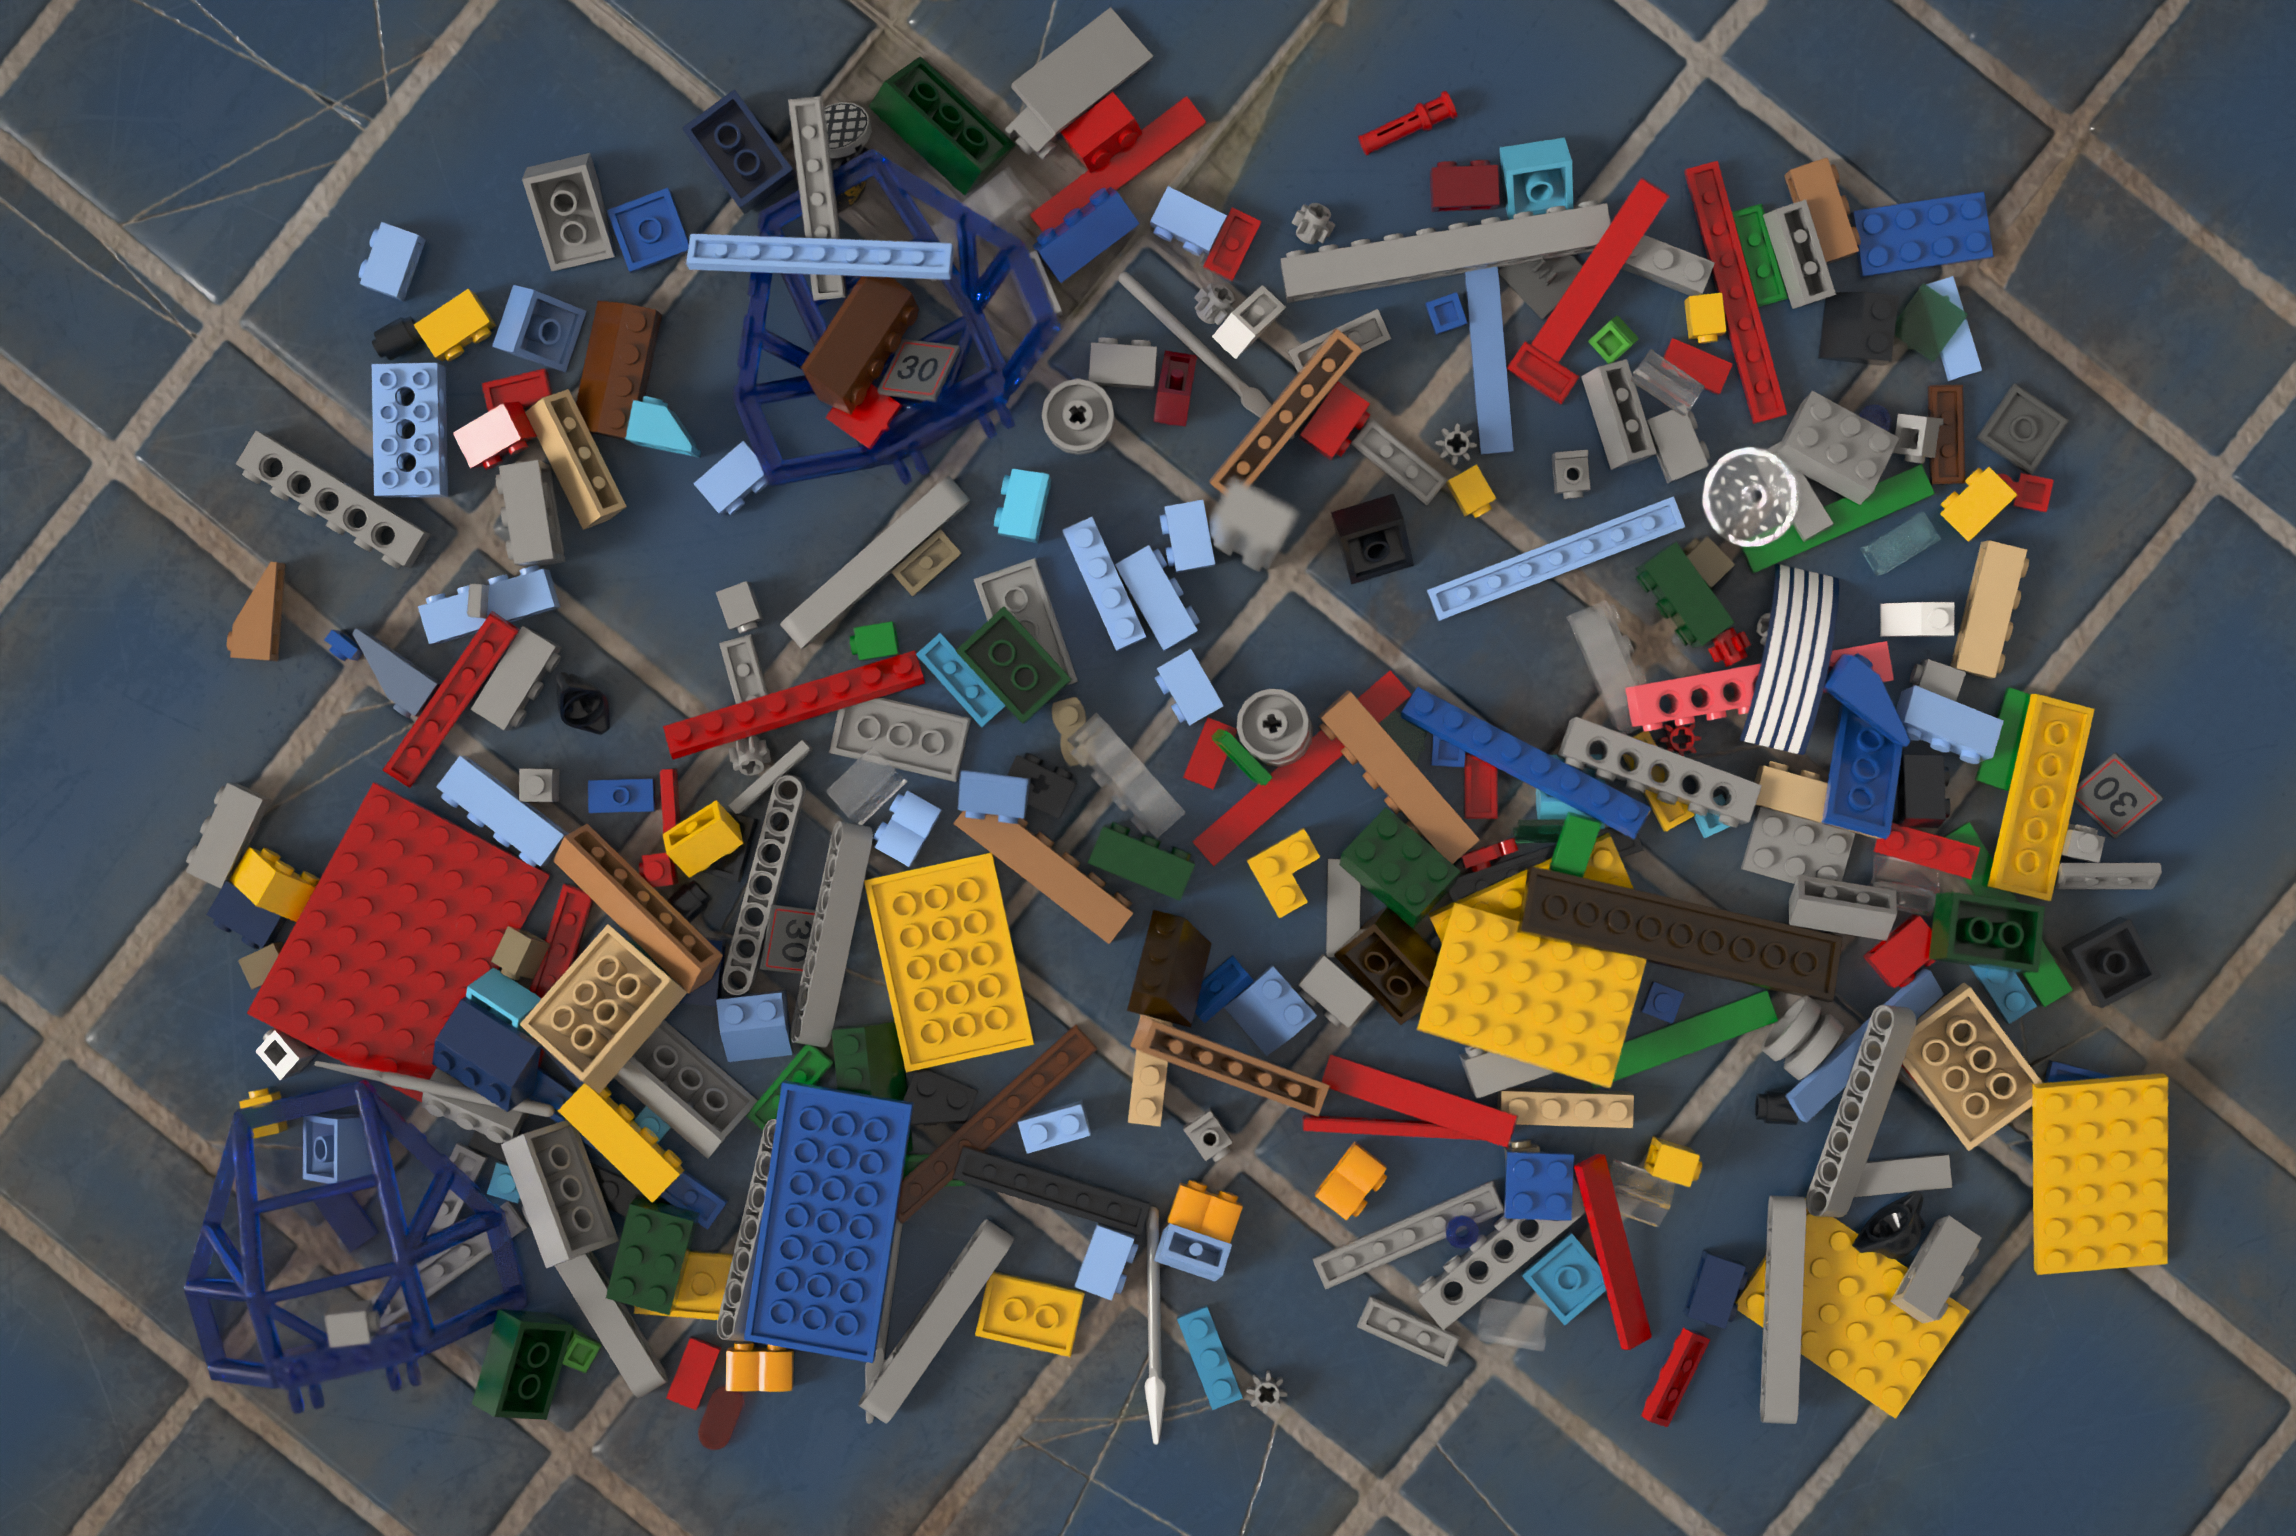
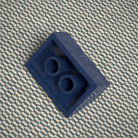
(487, 1055)

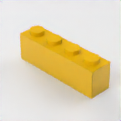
(622, 1140)

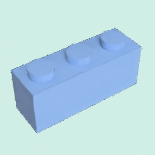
(1158, 597)
(1948, 725)

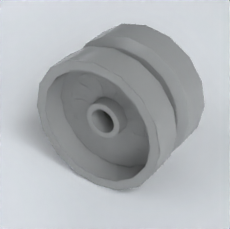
(1076, 397)
(1263, 712)
(1802, 1037)

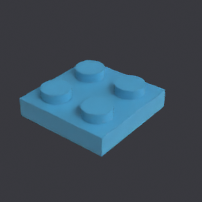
(1566, 1278)

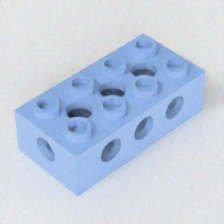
(392, 417)

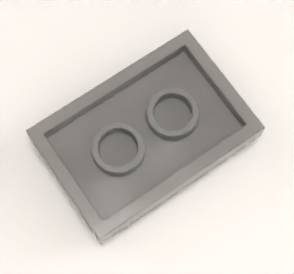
(1793, 846)

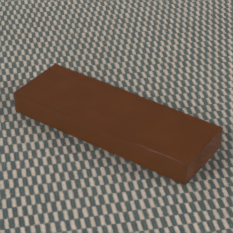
(1949, 459)

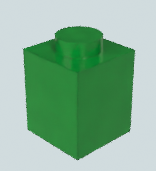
(875, 641)

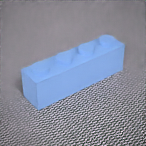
(1104, 584)
(509, 598)
(499, 808)

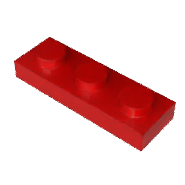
(1929, 850)
(1675, 1377)

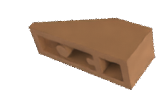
(258, 625)

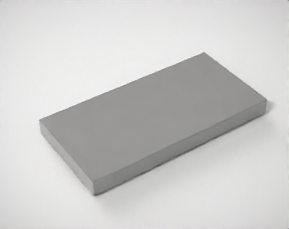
(1082, 71)
(1025, 596)
(904, 735)

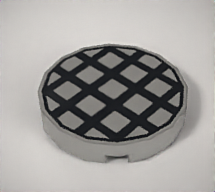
(846, 128)

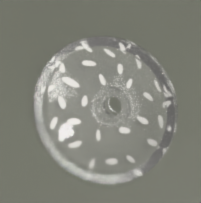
(1731, 499)

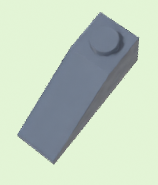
(400, 678)

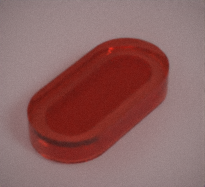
(720, 1418)

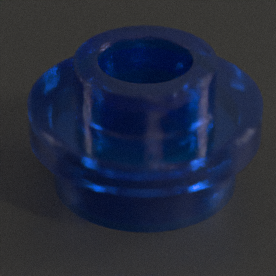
(1462, 1241)

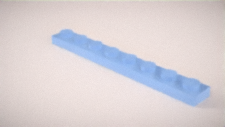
(820, 256)
(1556, 558)

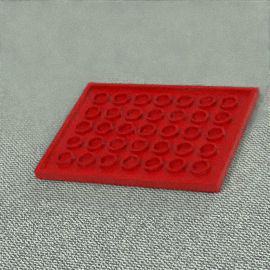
(395, 937)

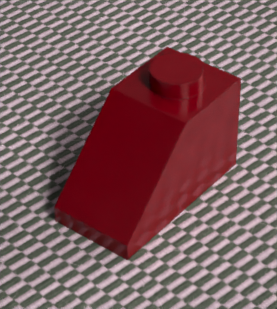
(1175, 388)

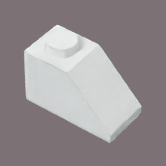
(1248, 321)
(1917, 619)

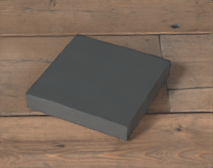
(2022, 429)

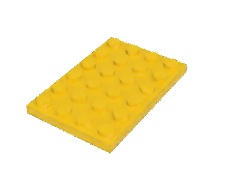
(949, 962)
(1531, 996)
(2100, 1173)
(1850, 1318)

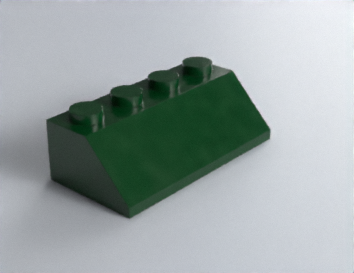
(941, 125)
(870, 1062)

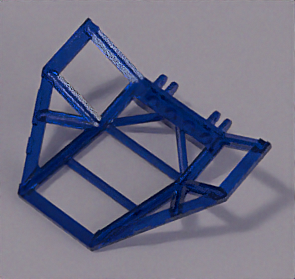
(957, 401)
(409, 1245)

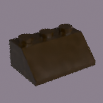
(1391, 963)
(1170, 970)

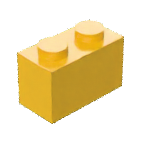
(455, 326)
(1977, 503)
(702, 839)
(1672, 1162)

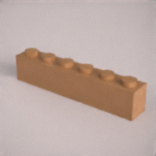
(1287, 412)
(1397, 776)
(1051, 873)
(638, 908)
(1229, 1065)

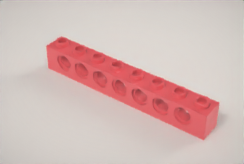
(1645, 698)

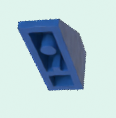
(1864, 693)

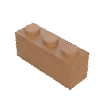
(1829, 210)

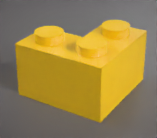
(1275, 868)
(273, 883)

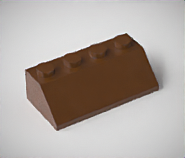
(860, 341)
(617, 366)

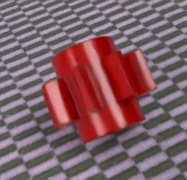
(1729, 647)
(1685, 731)

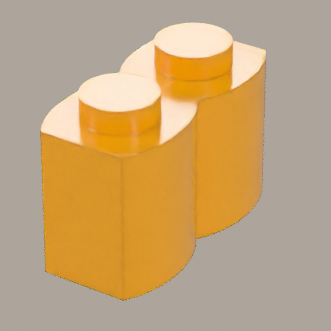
(1351, 1182)
(1205, 1211)
(759, 1368)

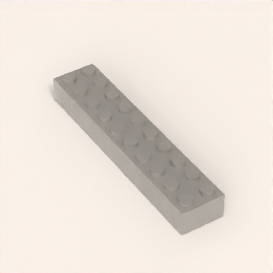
(1250, 525)

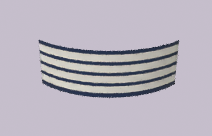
(1793, 660)

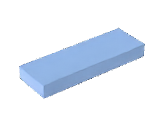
(1959, 354)

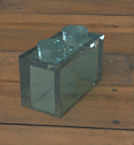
(1900, 543)

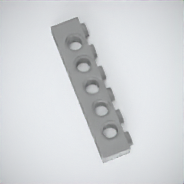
(264, 450)
(1740, 792)
(1498, 1267)

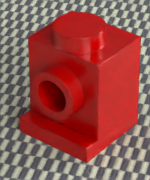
(658, 870)

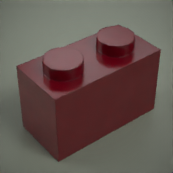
(1464, 186)

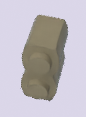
(1068, 718)

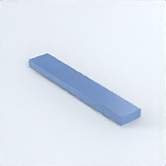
(1489, 361)
(1833, 1072)

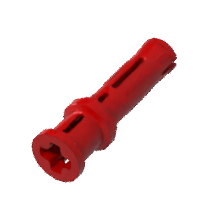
(1422, 118)

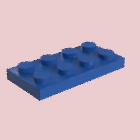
(1923, 234)
(1861, 778)

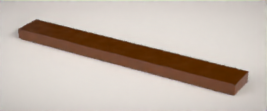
(994, 1118)

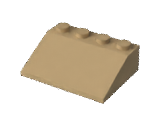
(603, 1009)
(1969, 1067)

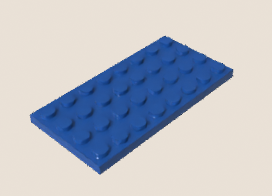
(828, 1221)

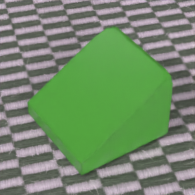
(1613, 339)
(580, 1351)

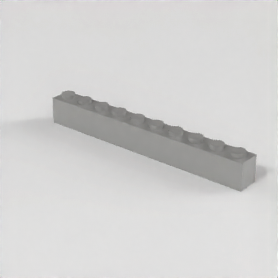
(1443, 252)

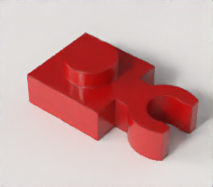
(2031, 491)
(1480, 858)

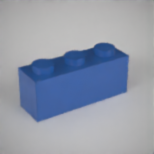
(1085, 233)

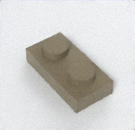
(926, 562)

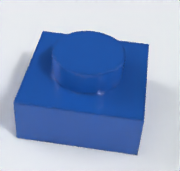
(1446, 313)
(343, 646)
(1446, 754)
(1662, 1002)

